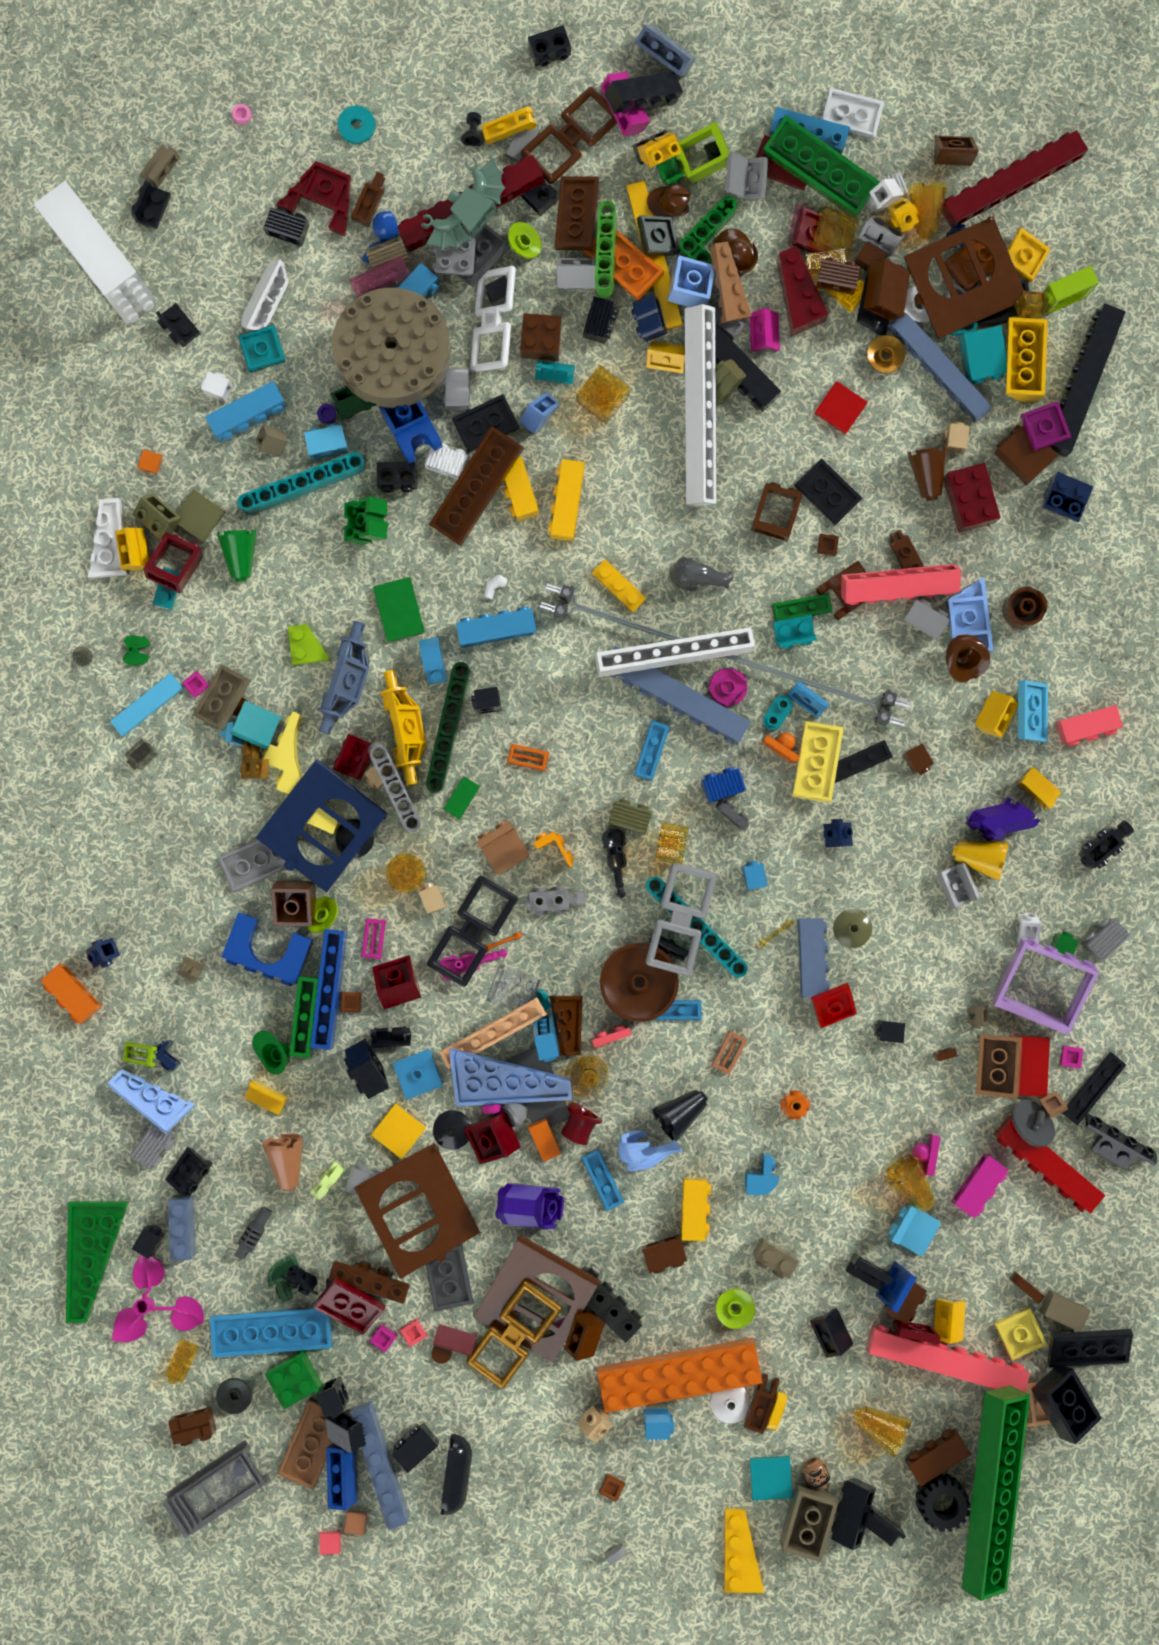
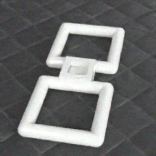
(492, 320)

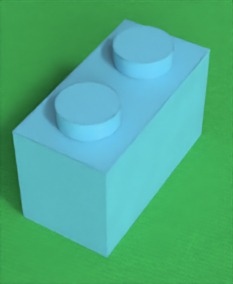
(326, 441)

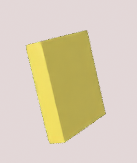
(1020, 1333)

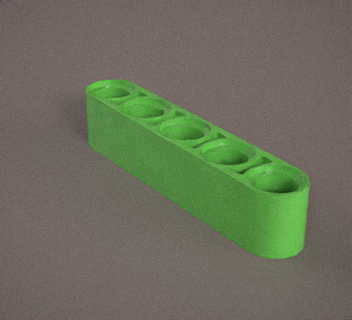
(605, 240)

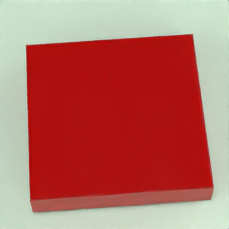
(841, 407)
(834, 1005)

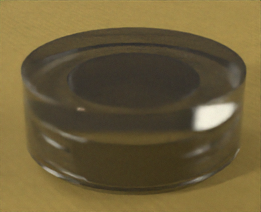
(82, 656)

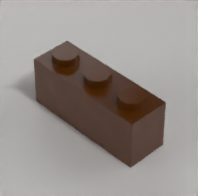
(937, 1456)

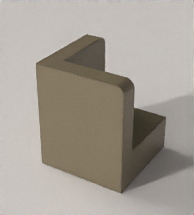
(271, 440)

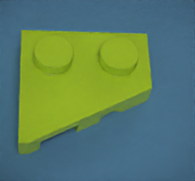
(305, 646)

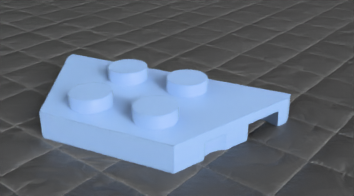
(970, 613)

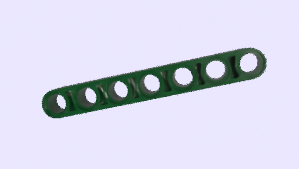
(446, 718)

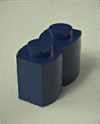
(649, 318)

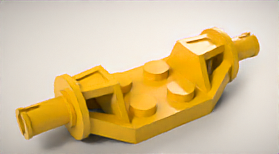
(407, 727)

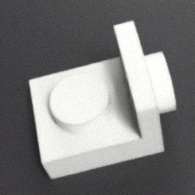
(1029, 926)

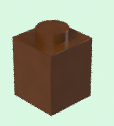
(868, 254)
(918, 759)

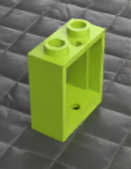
(713, 165)
(1070, 289)

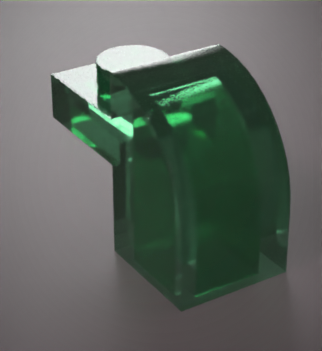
(281, 1268)

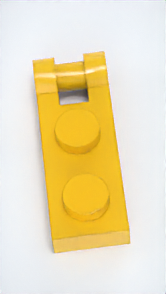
(509, 125)

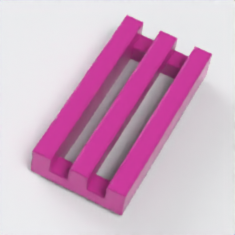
(381, 938)

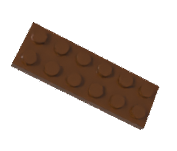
(476, 486)

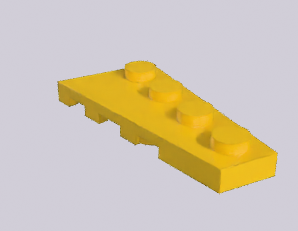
(740, 1561)

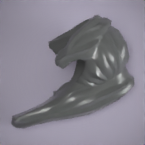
(689, 573)

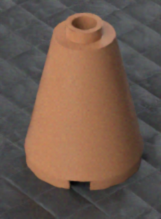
(285, 1159)

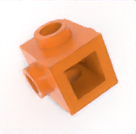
(791, 1098)

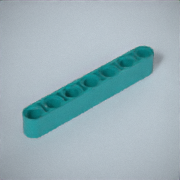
(292, 483)
(705, 930)

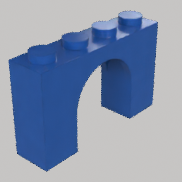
(239, 951)

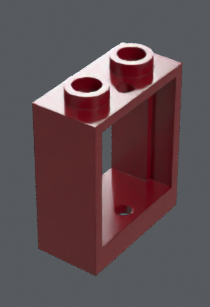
(165, 578)

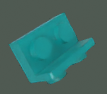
(794, 631)

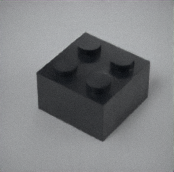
(365, 1069)

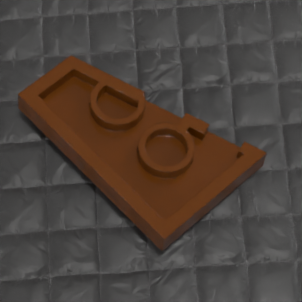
(568, 1022)

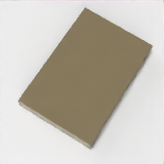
(221, 697)

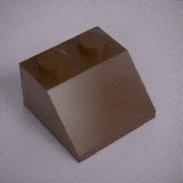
(293, 903)

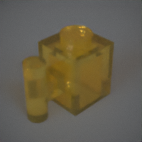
(1031, 305)

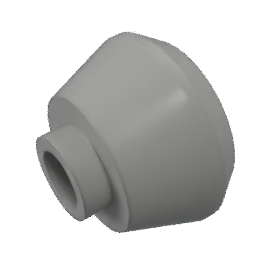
(516, 1113)

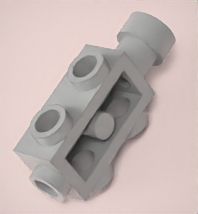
(549, 900)

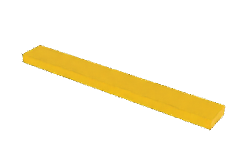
(638, 197)

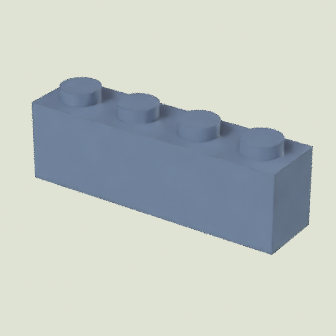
(812, 957)

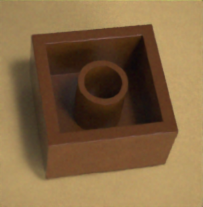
(541, 337)

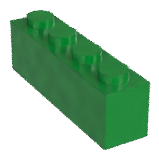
(304, 1017)

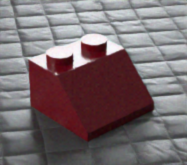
(396, 982)
(492, 1138)

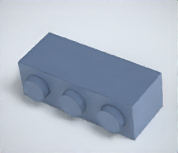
(665, 50)
(181, 1228)

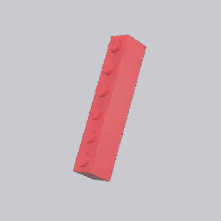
(900, 583)

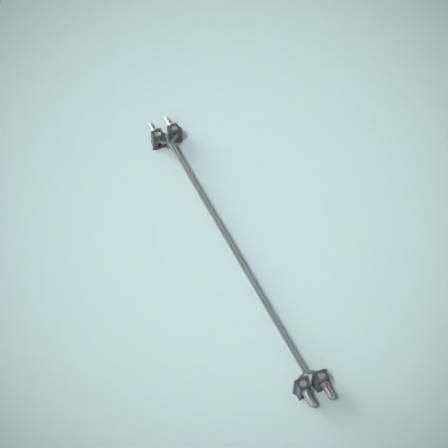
(882, 716)

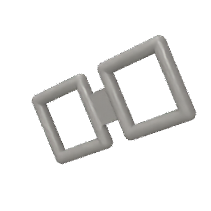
(681, 919)

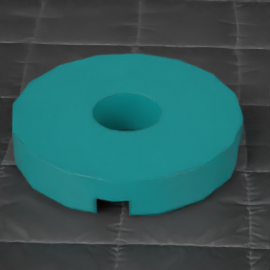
(353, 114)

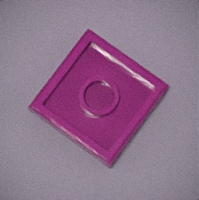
(1045, 426)

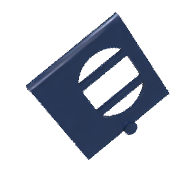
(308, 795)

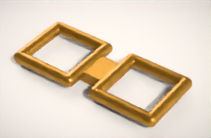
(514, 1334)

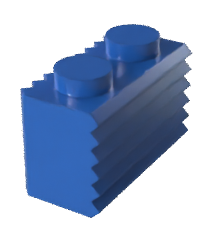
(723, 785)

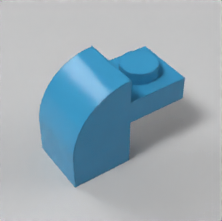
(432, 660)
(762, 1182)

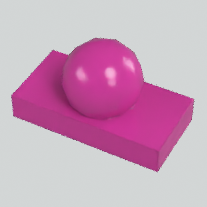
(928, 1153)

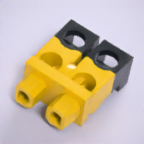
(656, 149)

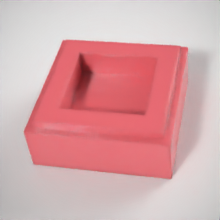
(413, 1332)
(330, 1542)

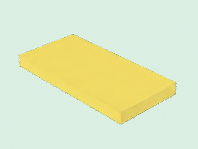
(817, 762)

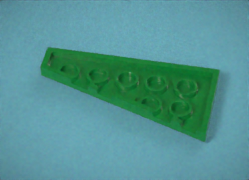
(90, 1241)

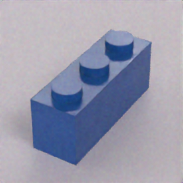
(341, 1478)

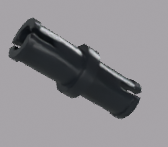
(672, 948)

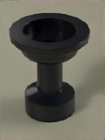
(472, 136)

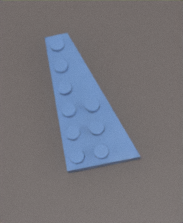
(493, 1081)

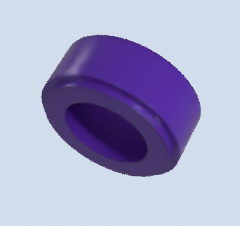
(326, 413)

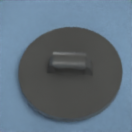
(1033, 1123)

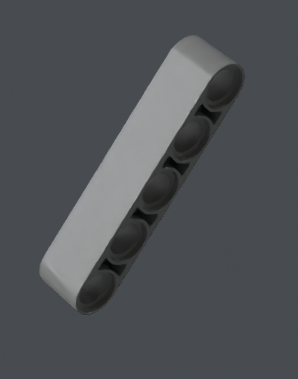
(396, 796)

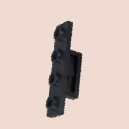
(1118, 1146)

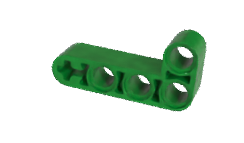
(709, 229)

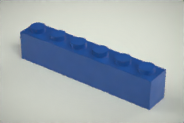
(328, 989)

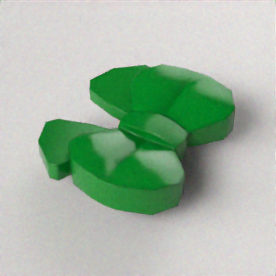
(133, 644)

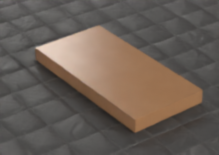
(307, 1448)

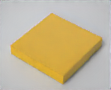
(1027, 254)
(398, 1131)

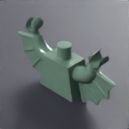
(469, 209)

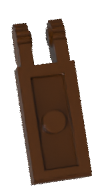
(761, 1406)

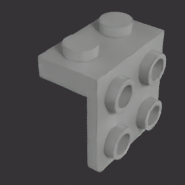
(746, 176)
(454, 260)

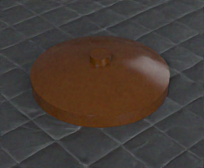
(634, 988)

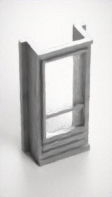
(214, 1490)

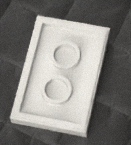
(854, 111)

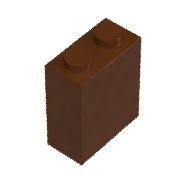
(887, 289)
(1020, 458)

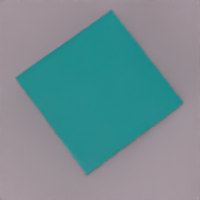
(261, 348)
(255, 725)
(771, 1478)

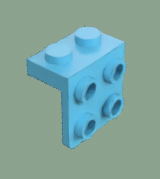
(913, 1229)

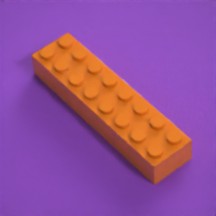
(679, 1375)

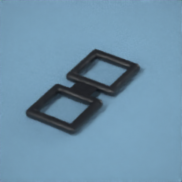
(472, 931)

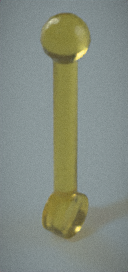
(788, 923)

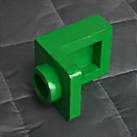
(669, 171)

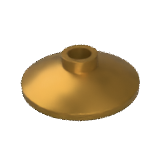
(886, 345)

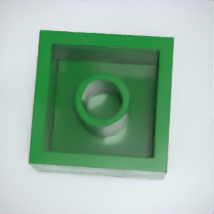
(293, 1379)

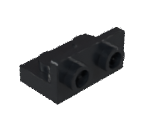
(150, 205)
(179, 325)
(188, 1172)
(868, 1272)

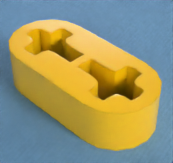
(777, 1411)

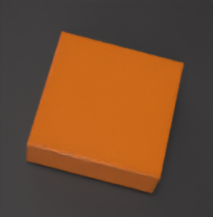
(150, 461)

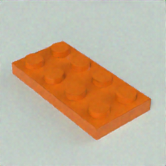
(633, 268)

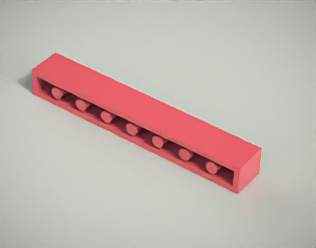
(946, 1360)

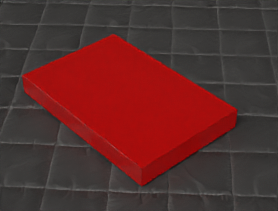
(1034, 1066)

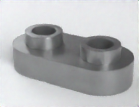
(738, 819)

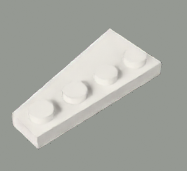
(105, 555)

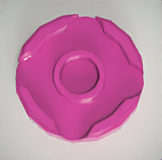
(722, 687)

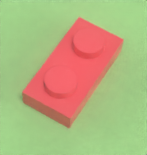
(603, 1038)

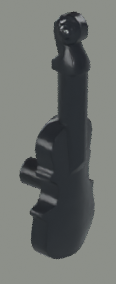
(613, 841)

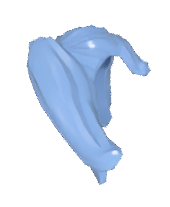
(641, 1155)

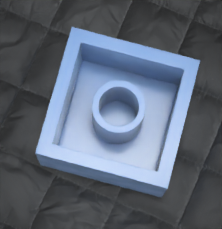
(690, 282)

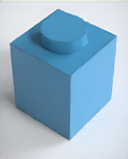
(754, 875)

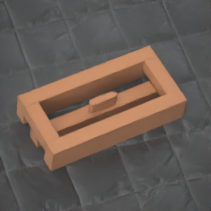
(736, 1056)

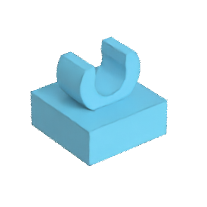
(229, 737)

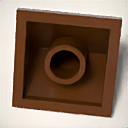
(954, 150)

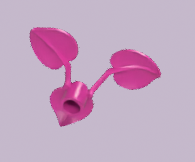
(129, 1321)

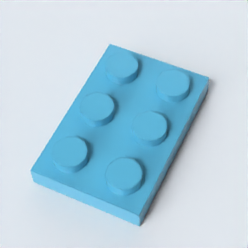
(1032, 711)

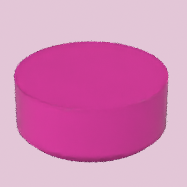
(493, 1108)

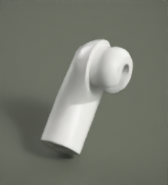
(492, 584)

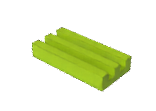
(150, 1056)

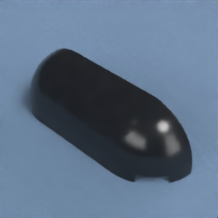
(456, 1475)

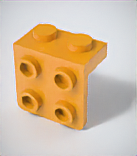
(544, 840)

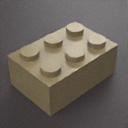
(808, 1522)

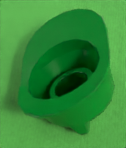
(271, 1052)

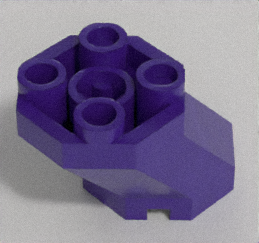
(1001, 819)
(529, 1205)

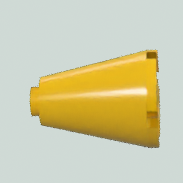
(982, 856)

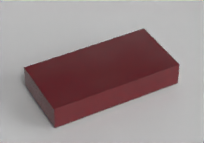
(454, 1340)

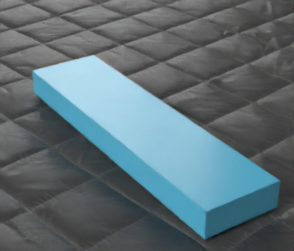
(146, 704)

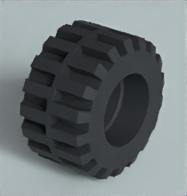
(954, 1514)

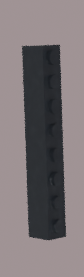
(1088, 372)

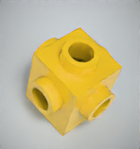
(903, 215)

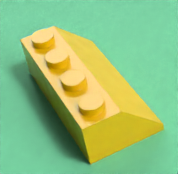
(1026, 359)

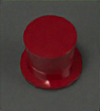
(579, 1124)

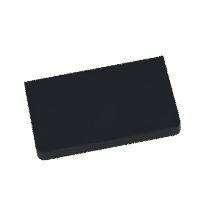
(832, 1333)
(884, 1527)

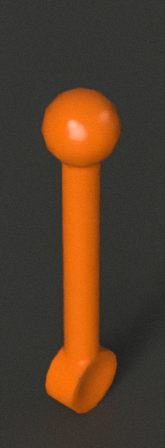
(517, 935)

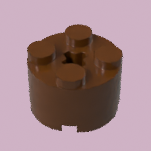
(1024, 597)

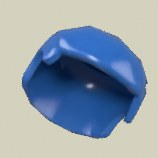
(385, 226)

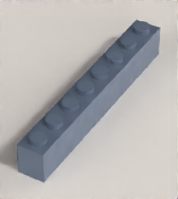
(687, 702)

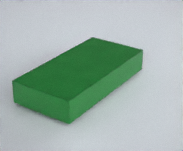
(461, 797)

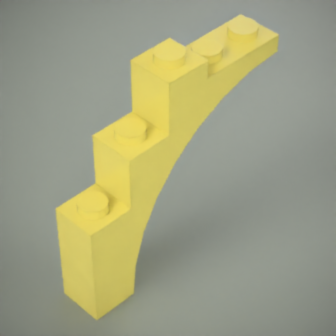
(285, 758)

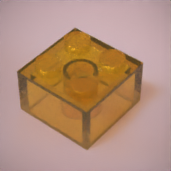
(603, 394)

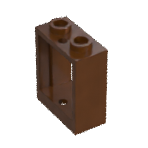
(773, 530)

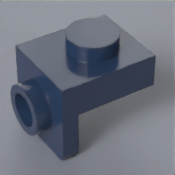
(167, 1060)

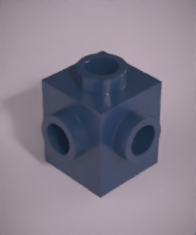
(838, 834)
(102, 953)

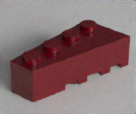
(800, 294)

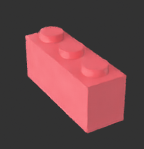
(1089, 725)

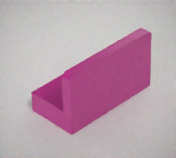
(764, 330)

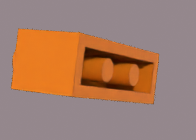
(70, 994)

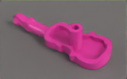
(460, 965)

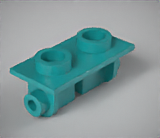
(554, 372)

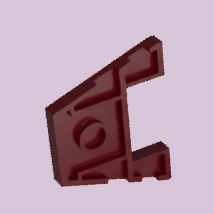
(325, 187)

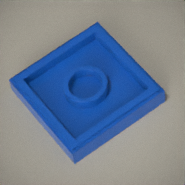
(895, 1293)

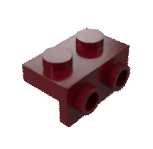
(353, 757)

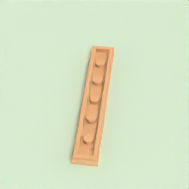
(497, 1030)

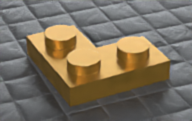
(251, 765)

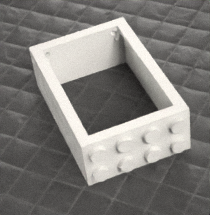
(96, 252)

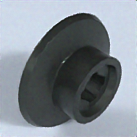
(237, 1404)

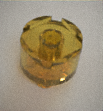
(671, 843)
(397, 866)

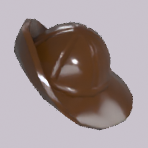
(743, 252)
(974, 665)

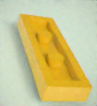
(619, 586)

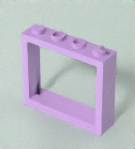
(1062, 1025)

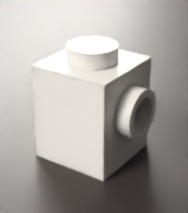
(886, 193)
(216, 386)

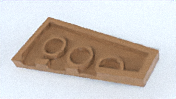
(732, 294)

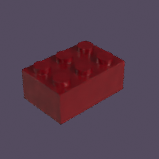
(971, 497)

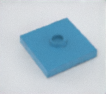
(417, 1074)

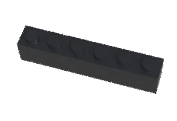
(756, 384)

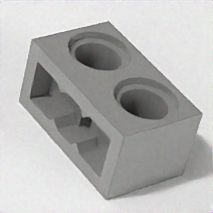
(881, 235)

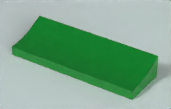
(820, 167)

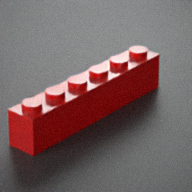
(1052, 1167)

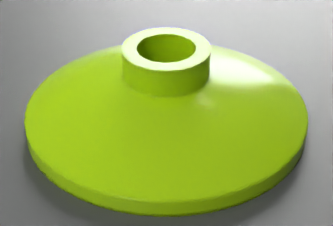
(524, 240)
(325, 914)
(740, 1317)

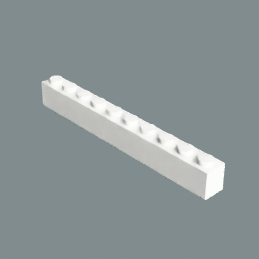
(700, 405)

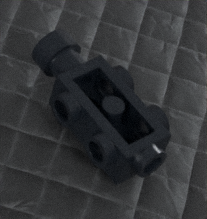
(1103, 851)

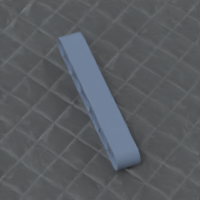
(939, 365)

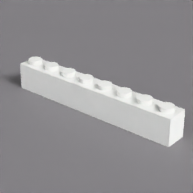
(674, 652)

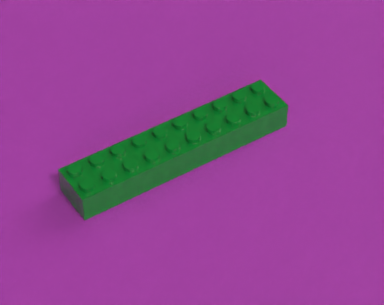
(995, 1492)

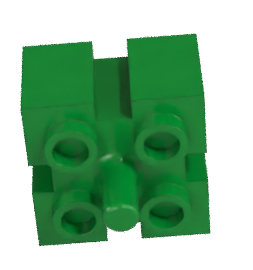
(365, 520)

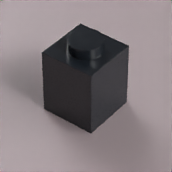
(497, 291)
(890, 1031)
(148, 1241)

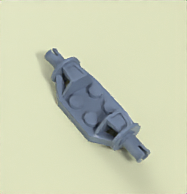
(347, 679)

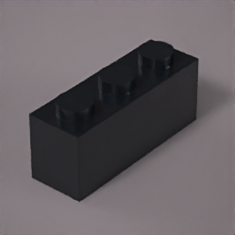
(853, 1513)

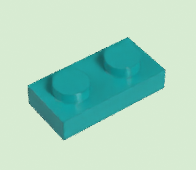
(164, 596)

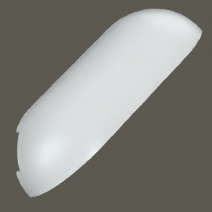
(266, 296)

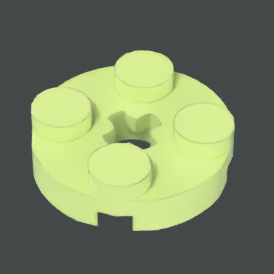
(326, 1180)

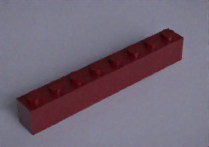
(1014, 179)
(516, 180)

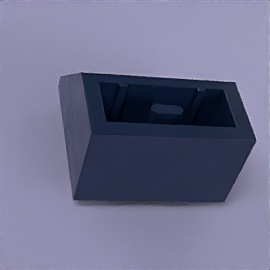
(1066, 496)

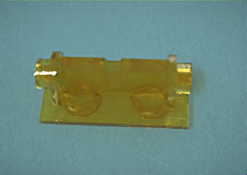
(814, 259)
(181, 1361)

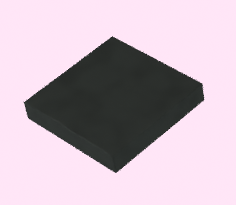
(658, 235)

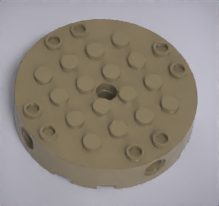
(397, 321)

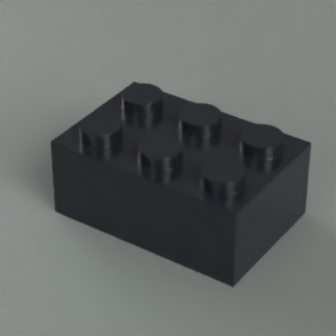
(1066, 1403)

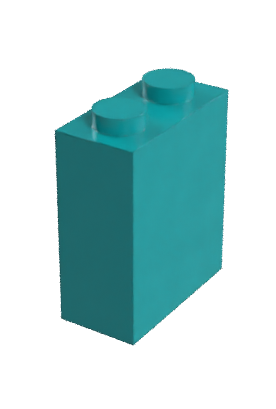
(983, 354)

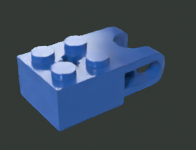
(411, 428)

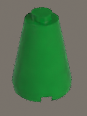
(238, 552)

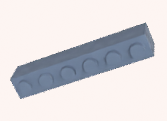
(381, 1467)

